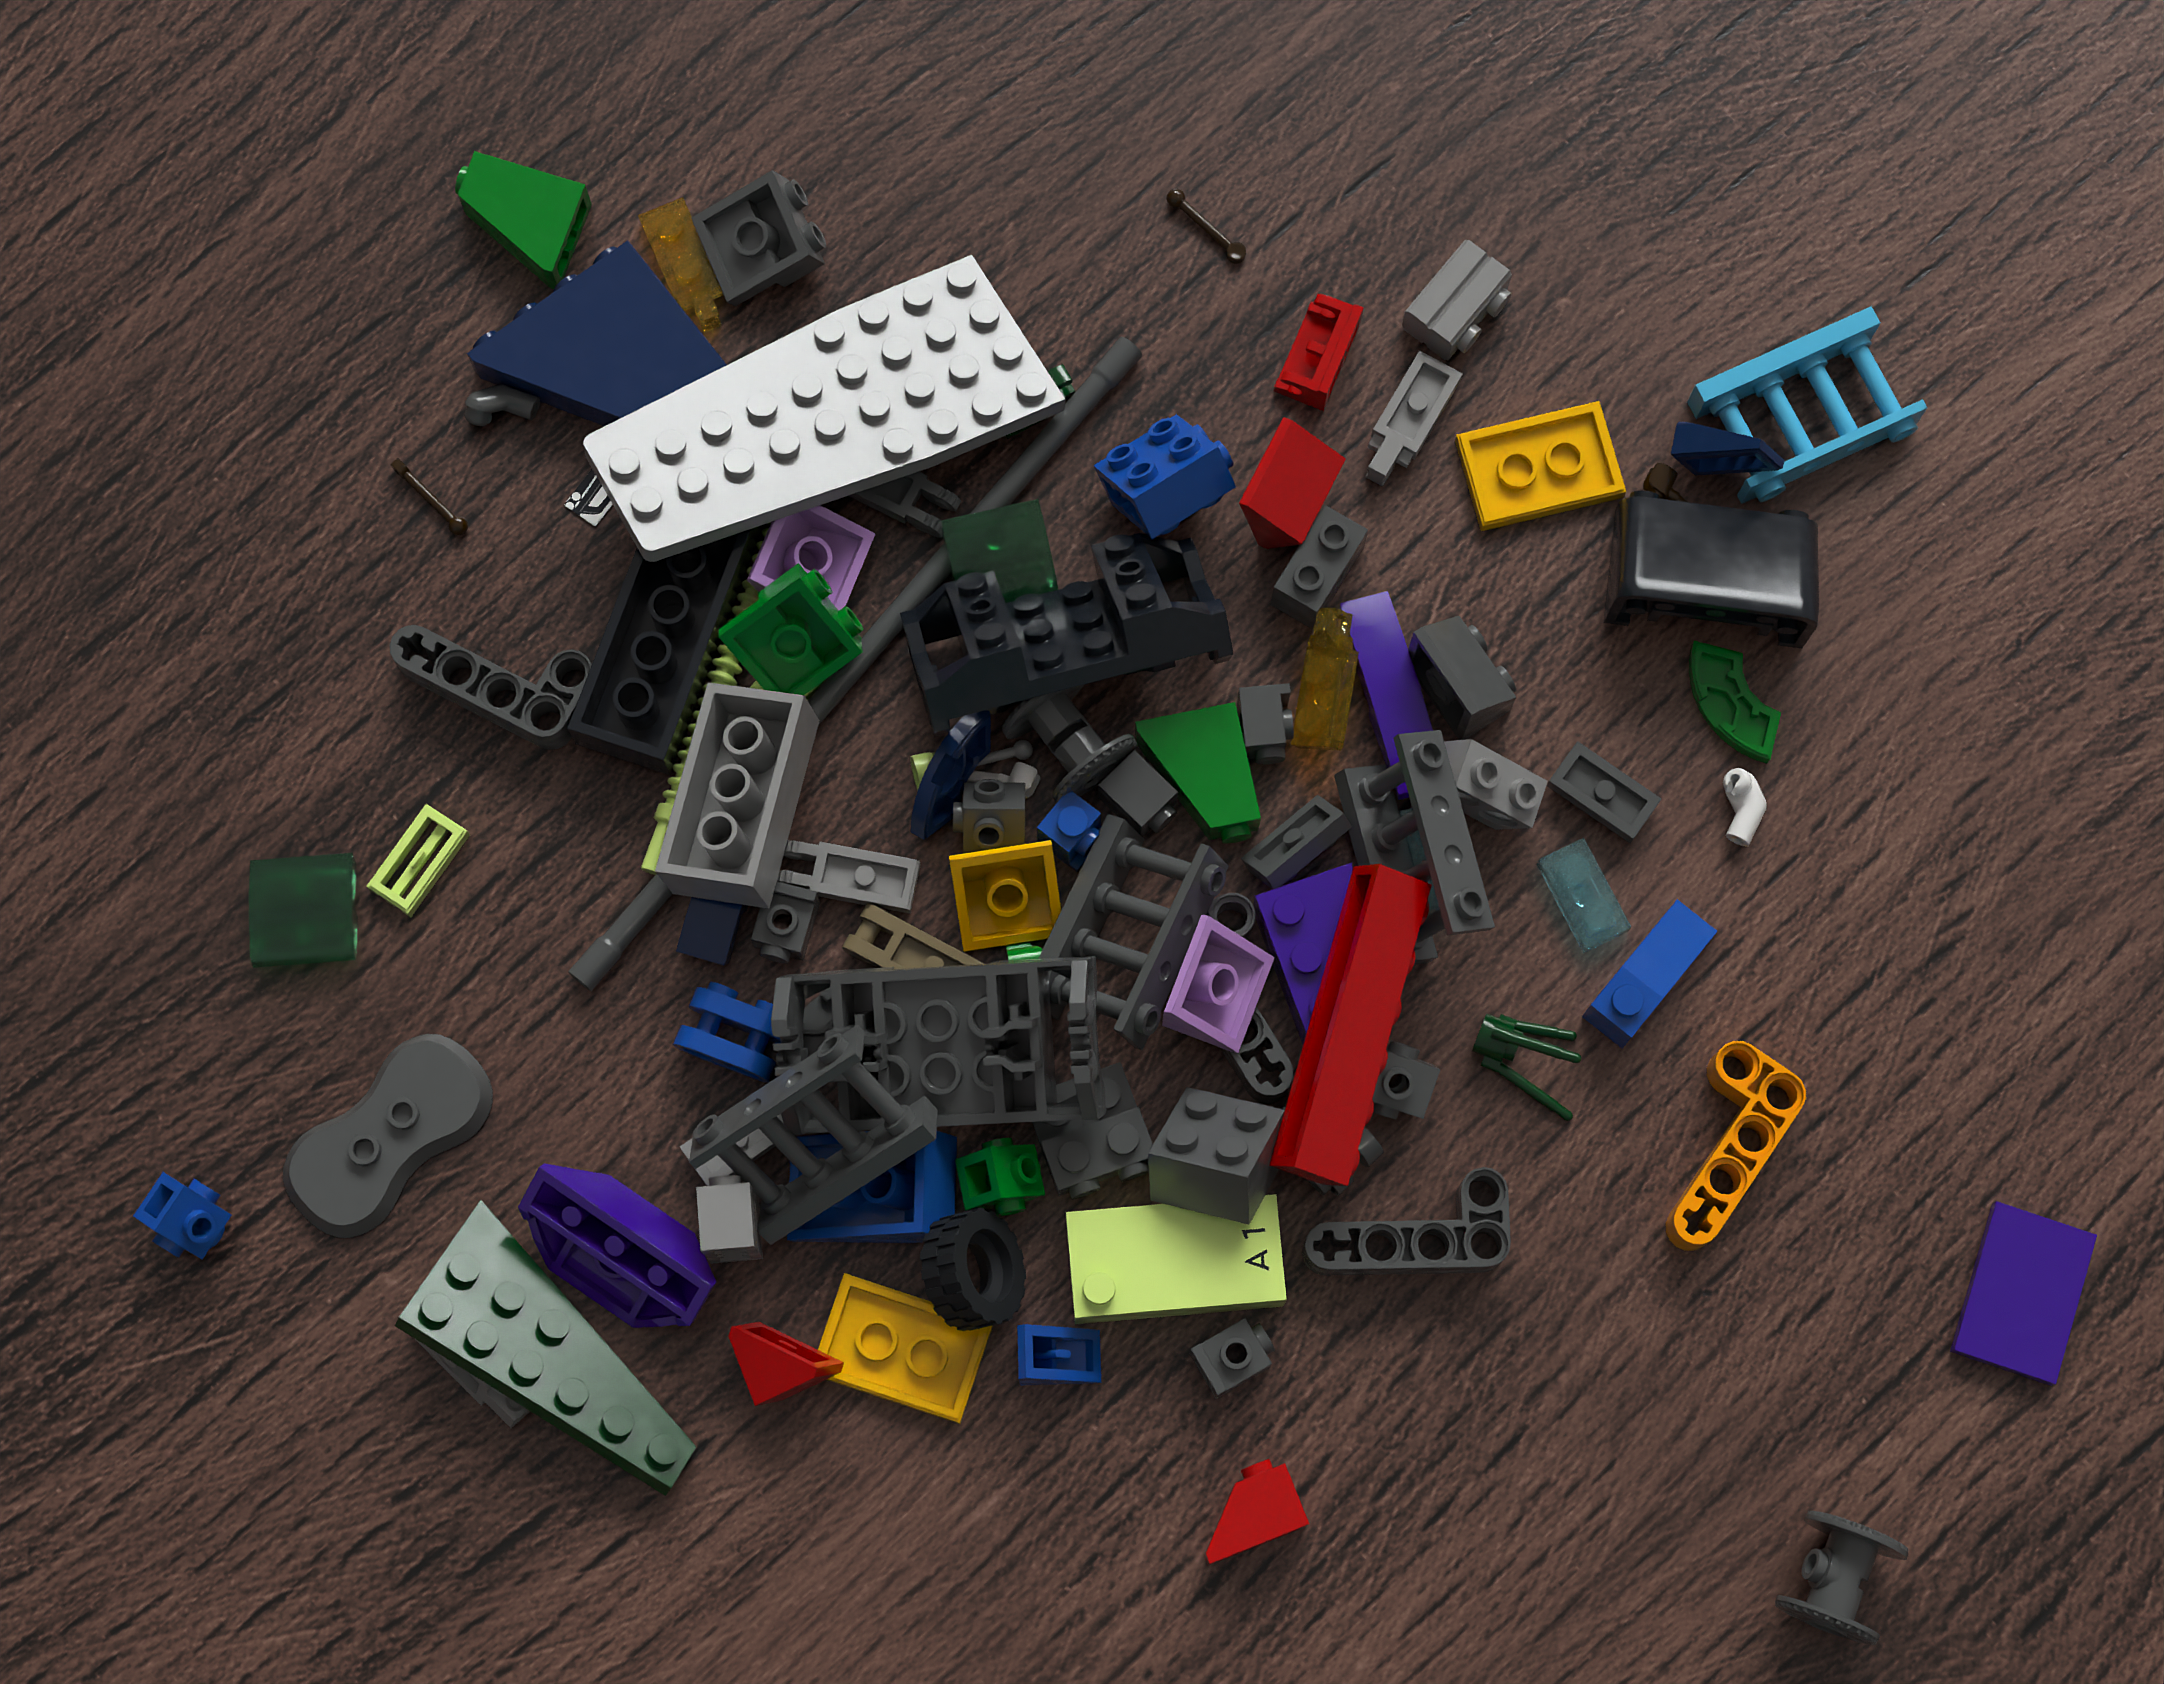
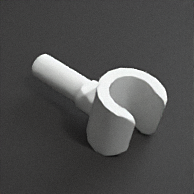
(1020, 774)

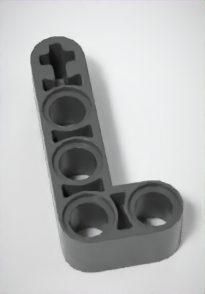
(489, 680)
(1274, 1057)
(1404, 1237)

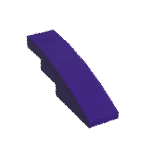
(1386, 675)

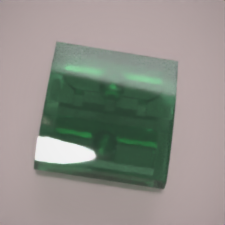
(1004, 541)
(302, 910)

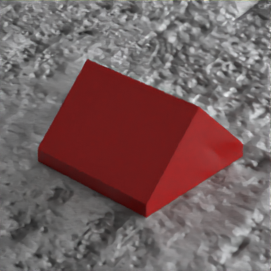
(1289, 486)

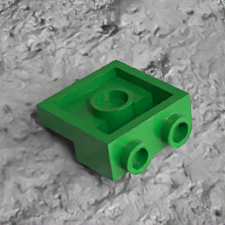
(794, 634)

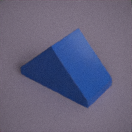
(1058, 1355)

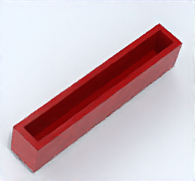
(1351, 1025)

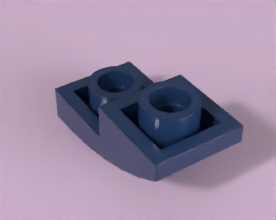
(710, 929)

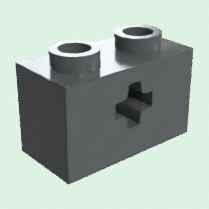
(1319, 566)

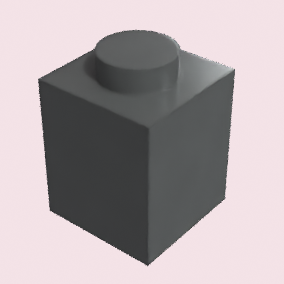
(1139, 795)

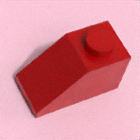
(1256, 1512)

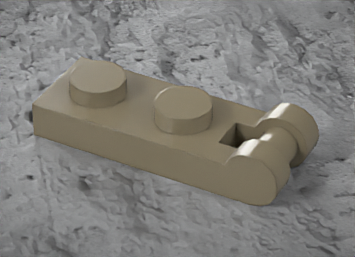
(907, 947)

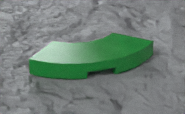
(1729, 703)

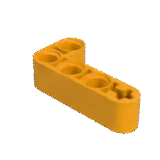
(1728, 1153)

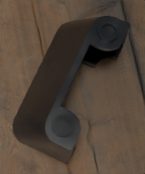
(1714, 566)

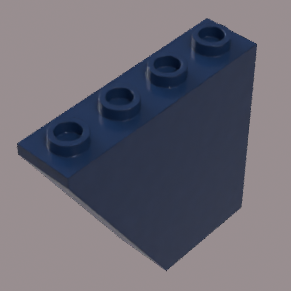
(599, 342)

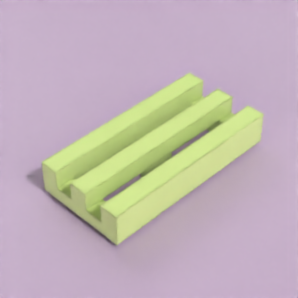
(432, 873)

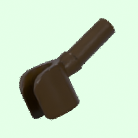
(1661, 480)

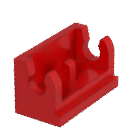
(1319, 351)

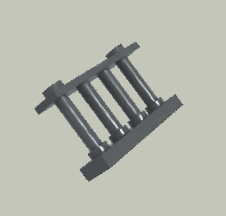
(1437, 814)
(1098, 894)
(822, 1180)

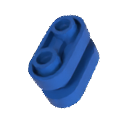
(718, 1006)

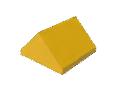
(1005, 895)

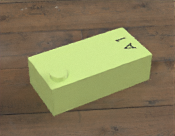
(1172, 1262)

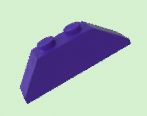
(616, 1247)

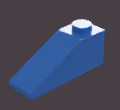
(1649, 974)

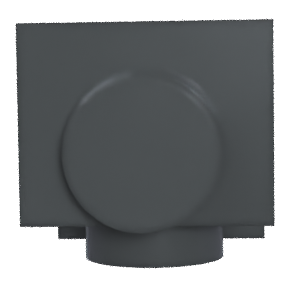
(1264, 722)
(793, 941)
(1222, 1374)

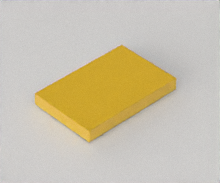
(1540, 466)
(902, 1349)

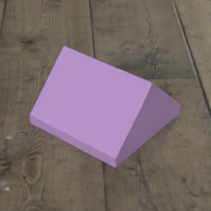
(815, 541)
(1217, 986)

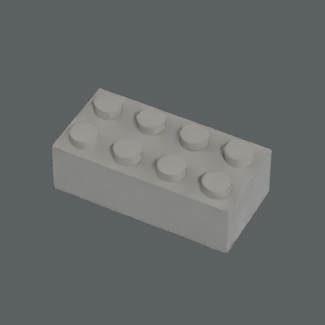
(737, 795)

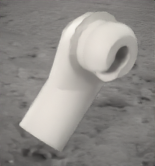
(1747, 803)

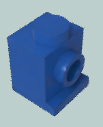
(1071, 828)

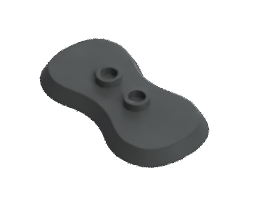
(356, 1165)

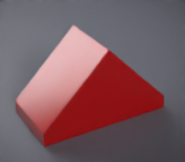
(778, 1364)

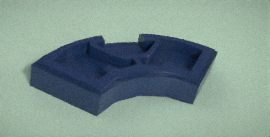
(948, 770)

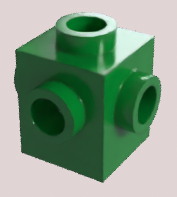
(1000, 1177)

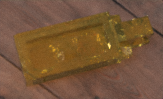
(683, 260)
(1326, 683)

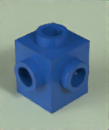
(183, 1216)

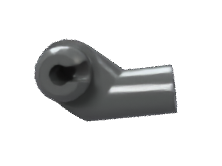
(497, 398)

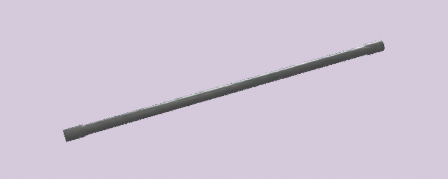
(1104, 377)

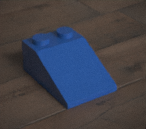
(893, 1205)

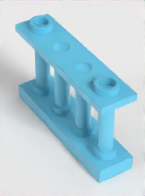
(1808, 358)

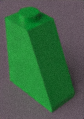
(525, 212)
(1208, 766)

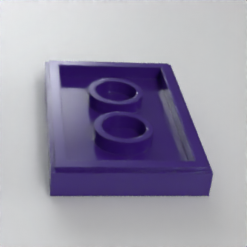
(2023, 1293)

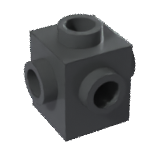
(991, 815)
(1414, 1085)

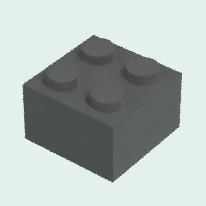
(1215, 1155)

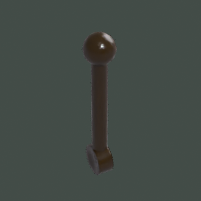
(1235, 251)
(457, 524)

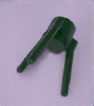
(1501, 1039)

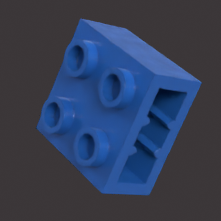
(1166, 475)

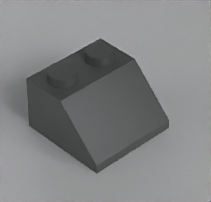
(1460, 675)

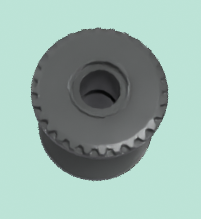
(1069, 739)
(1836, 1576)

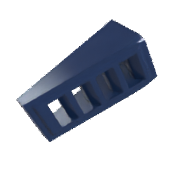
(1718, 451)

